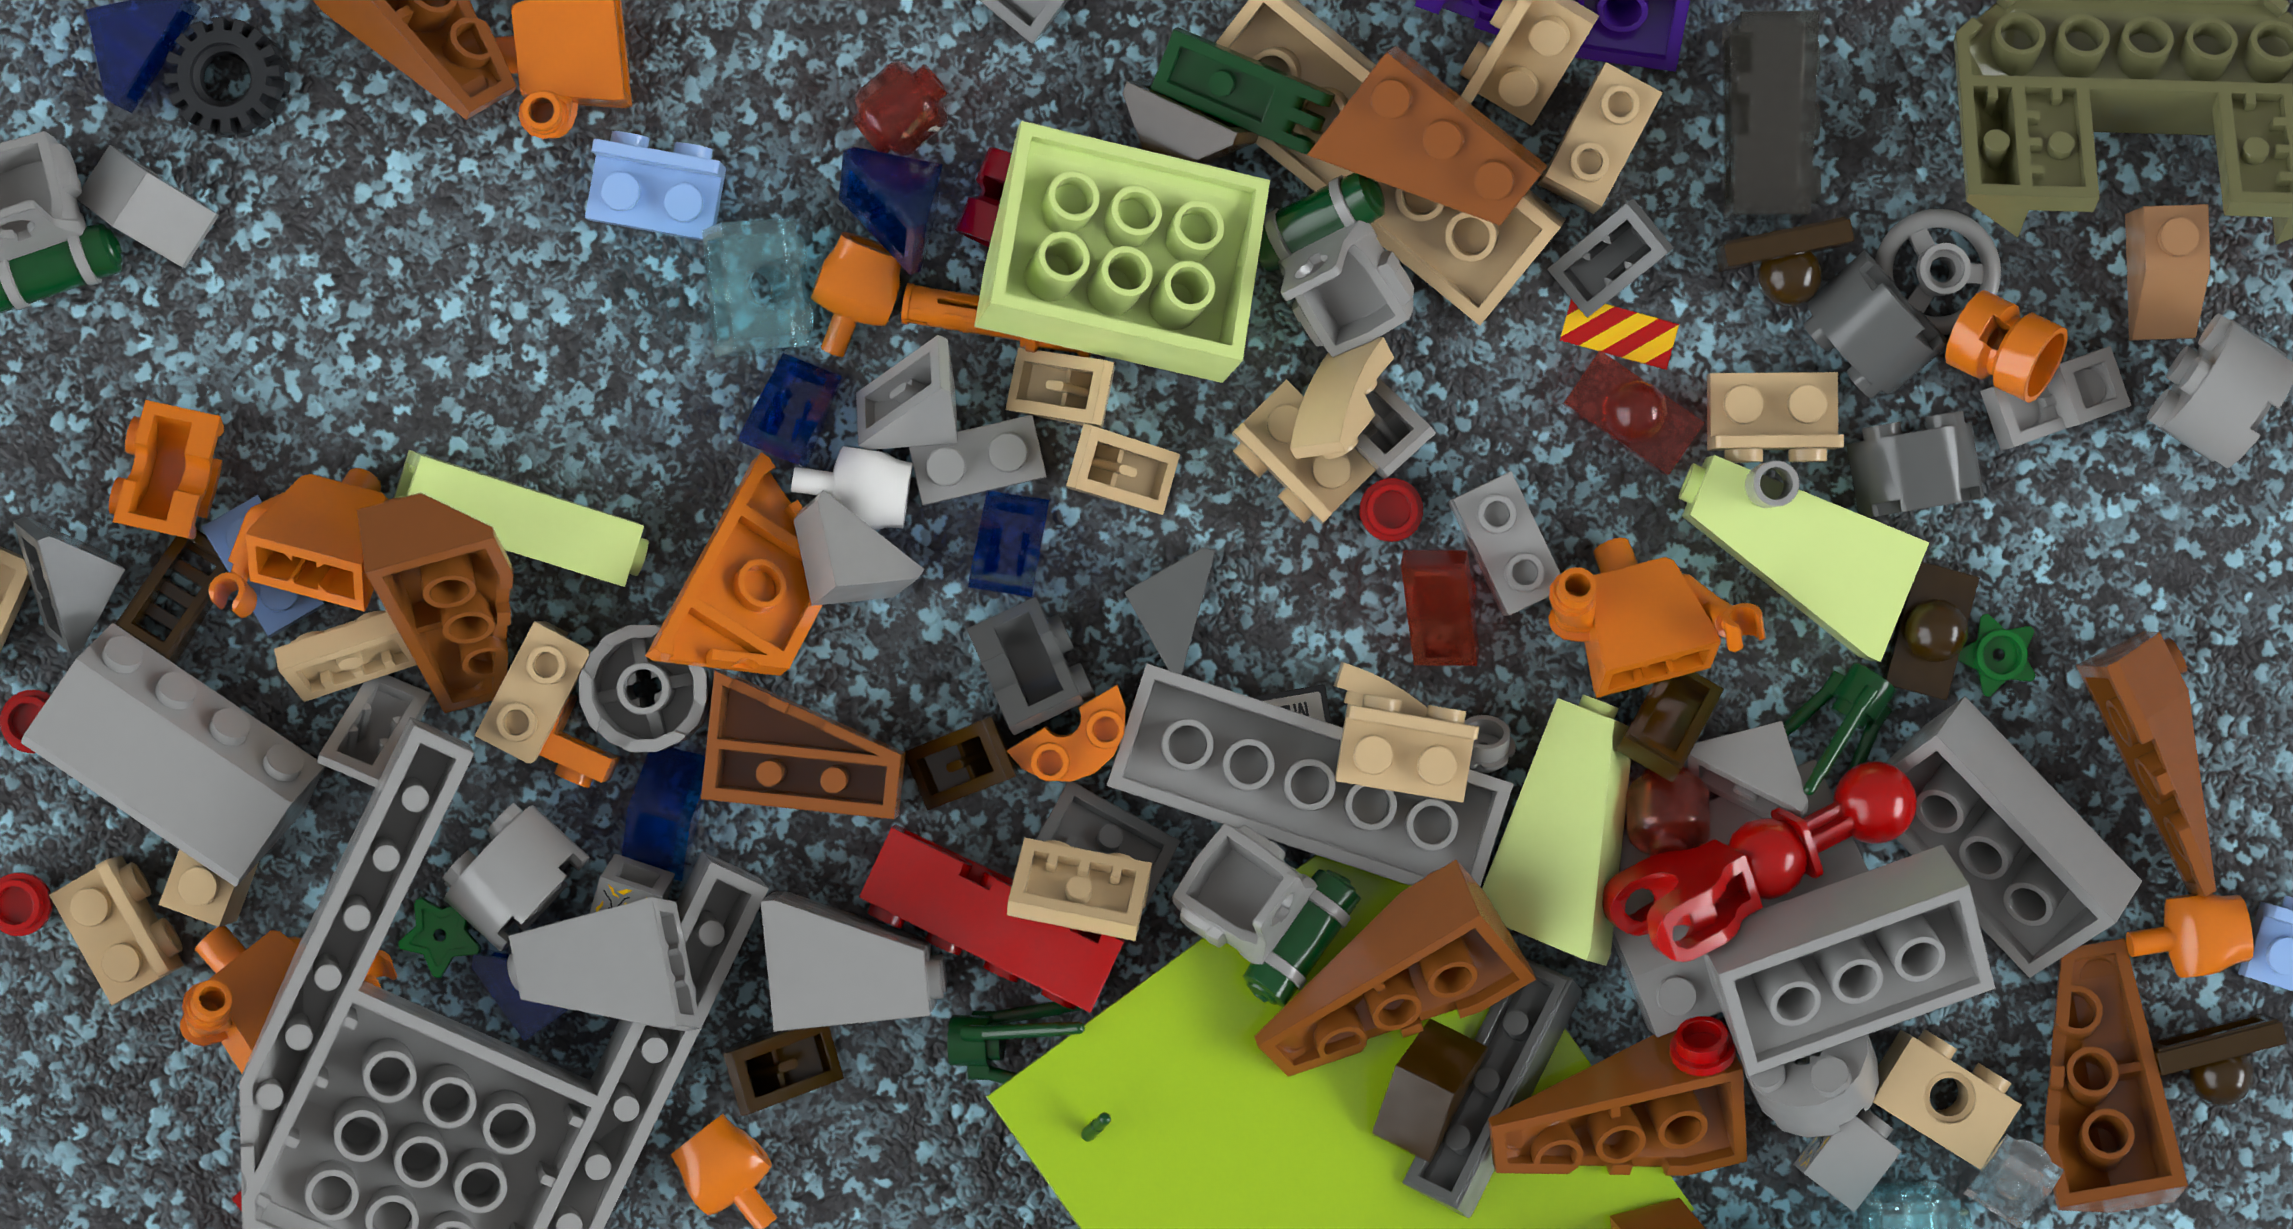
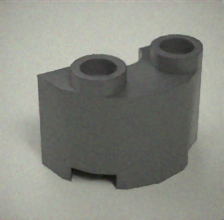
(1873, 327)
(1915, 468)
(1028, 665)

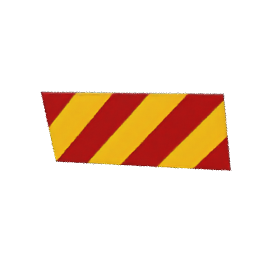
(1621, 334)

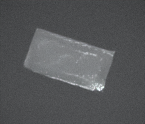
(2014, 1180)

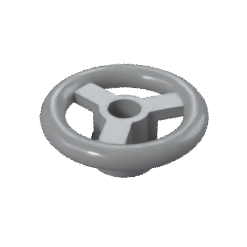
(1960, 268)

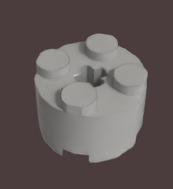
(2222, 391)
(628, 721)
(513, 875)
(1822, 1094)

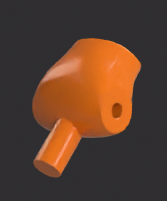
(856, 285)
(2198, 934)
(723, 1169)

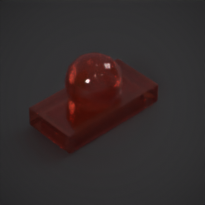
(1633, 413)
(1440, 607)

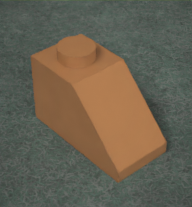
(2166, 270)

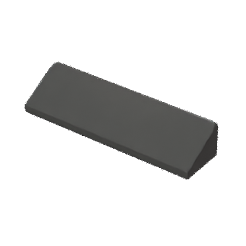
(1520, 1042)

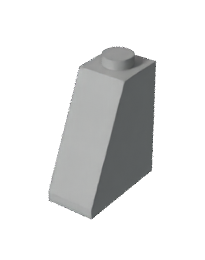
(611, 965)

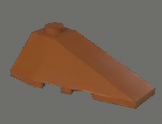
(434, 44)
(445, 592)
(2152, 727)
(1417, 959)
(2105, 1091)
(1627, 1115)

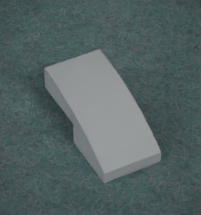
(2076, 394)

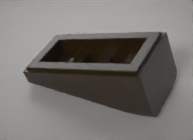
(157, 583)

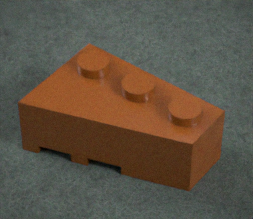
(1428, 142)
(793, 757)

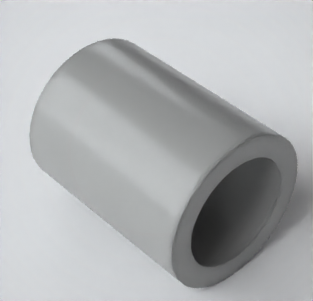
(1789, 478)

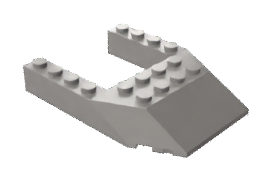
(414, 1121)

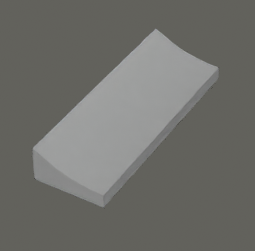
(1277, 775)

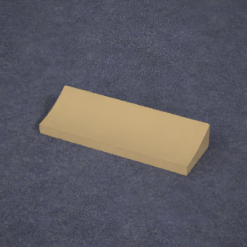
(1450, 250)

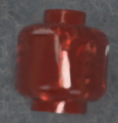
(901, 108)
(1668, 814)

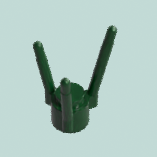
(1860, 702)
(982, 1036)

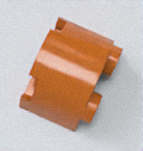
(171, 470)
(1078, 753)

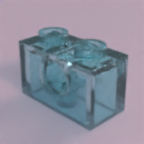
(738, 318)
(1913, 1207)

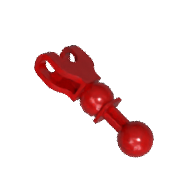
(1765, 859)

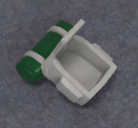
(41, 228)
(1335, 266)
(1264, 909)

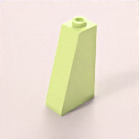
(532, 520)
(1814, 553)
(1566, 833)

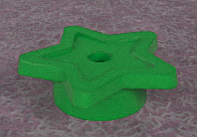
(2013, 664)
(422, 939)

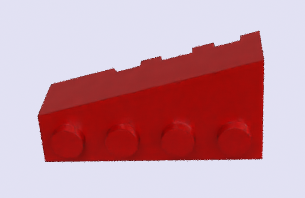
(967, 910)

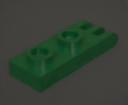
(1239, 89)

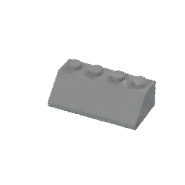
(174, 754)
(2028, 856)
(1850, 960)

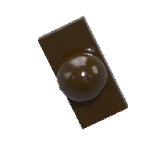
(1788, 266)
(1931, 631)
(1670, 723)
(2218, 1056)

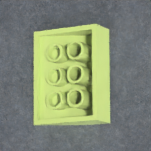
(1124, 253)

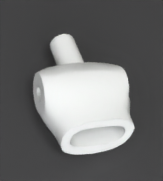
(865, 483)

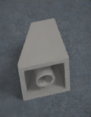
(844, 967)

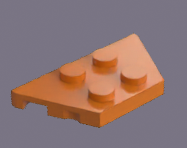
(748, 590)

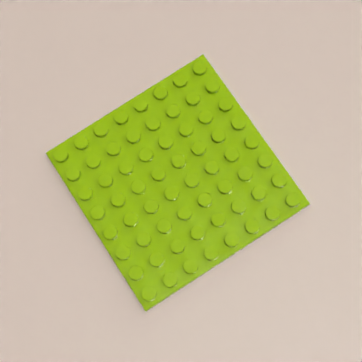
(1229, 1141)

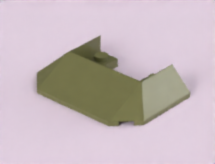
(2057, 70)

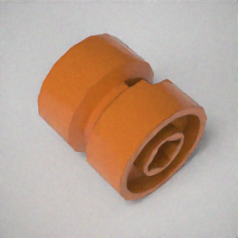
(1997, 342)

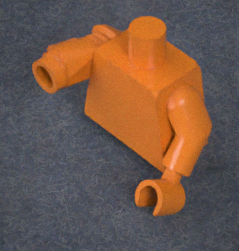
(566, 58)
(303, 544)
(1644, 619)
(241, 993)

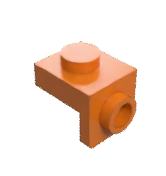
(576, 758)

